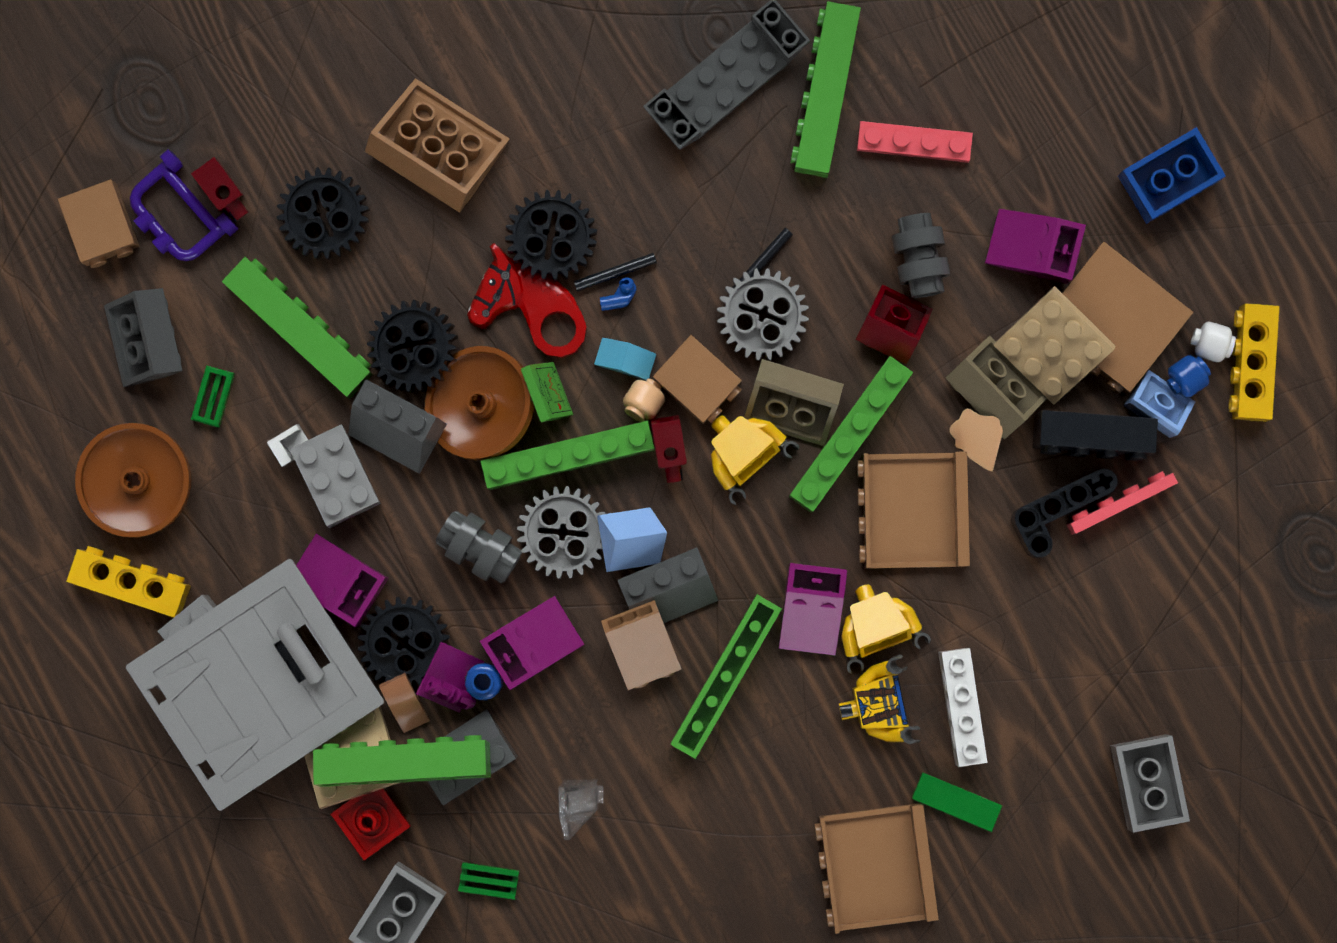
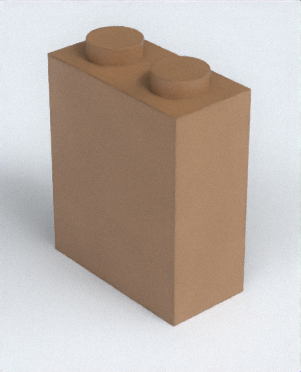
(99, 223)
(698, 380)
(641, 645)

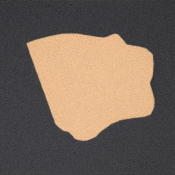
(978, 437)

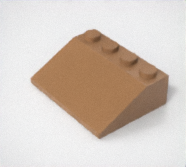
(436, 145)

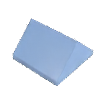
(1155, 400)
(631, 539)

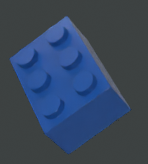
(1171, 175)

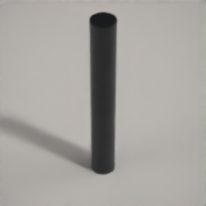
(769, 253)
(615, 272)

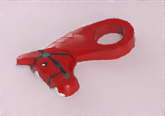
(508, 288)

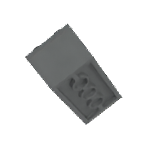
(728, 76)

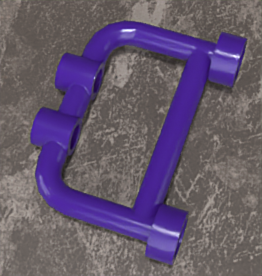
(146, 221)

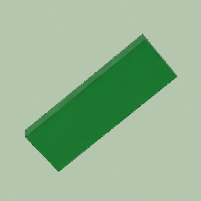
(956, 801)

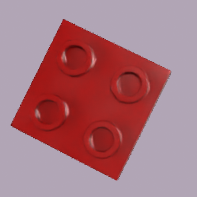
(371, 821)

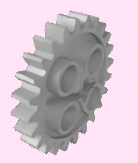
(771, 289)
(560, 558)

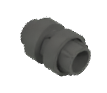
(919, 245)
(491, 554)

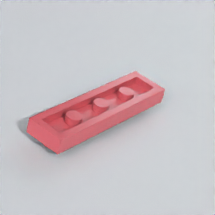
(914, 141)
(1131, 497)

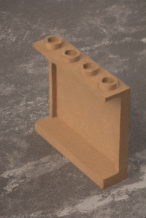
(1129, 312)
(914, 510)
(876, 867)

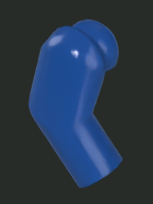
(621, 297)

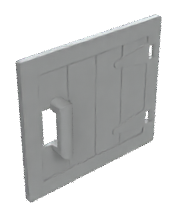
(236, 695)

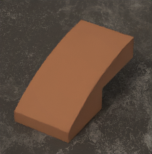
(404, 703)

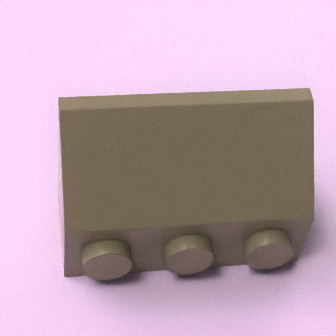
(996, 387)
(794, 401)

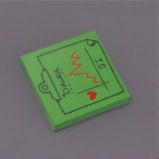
(546, 391)

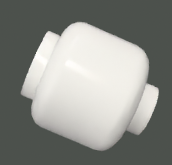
(1213, 341)

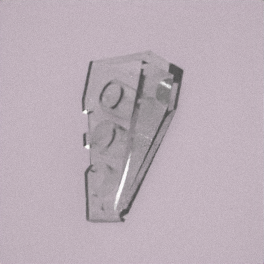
(578, 803)

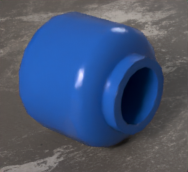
(1188, 376)
(483, 681)

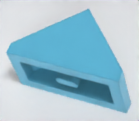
(625, 358)

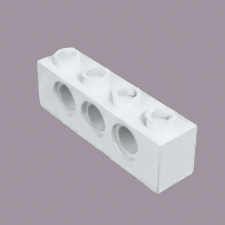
(962, 707)

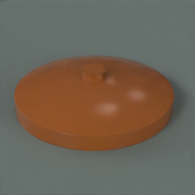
(481, 403)
(133, 480)

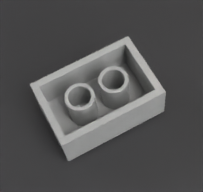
(335, 476)
(1149, 783)
(399, 909)

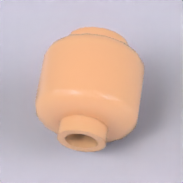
(644, 400)

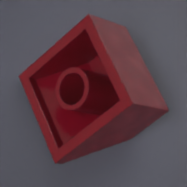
(894, 324)

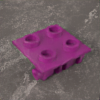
(446, 678)

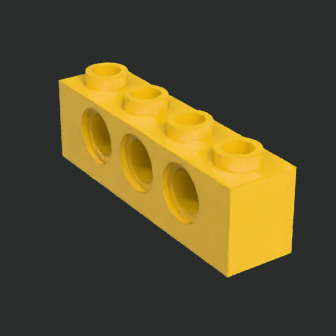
(1266, 320)
(84, 574)

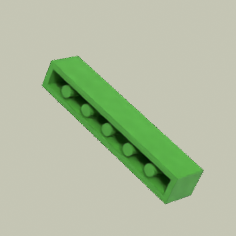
(827, 89)
(296, 327)
(850, 434)
(567, 455)
(725, 676)
(401, 763)

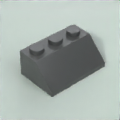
(143, 337)
(394, 426)
(675, 585)
(500, 754)

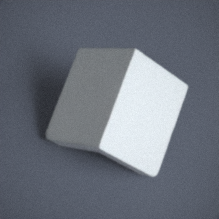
(284, 442)

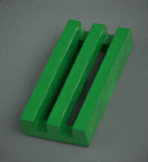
(223, 399)
(484, 891)

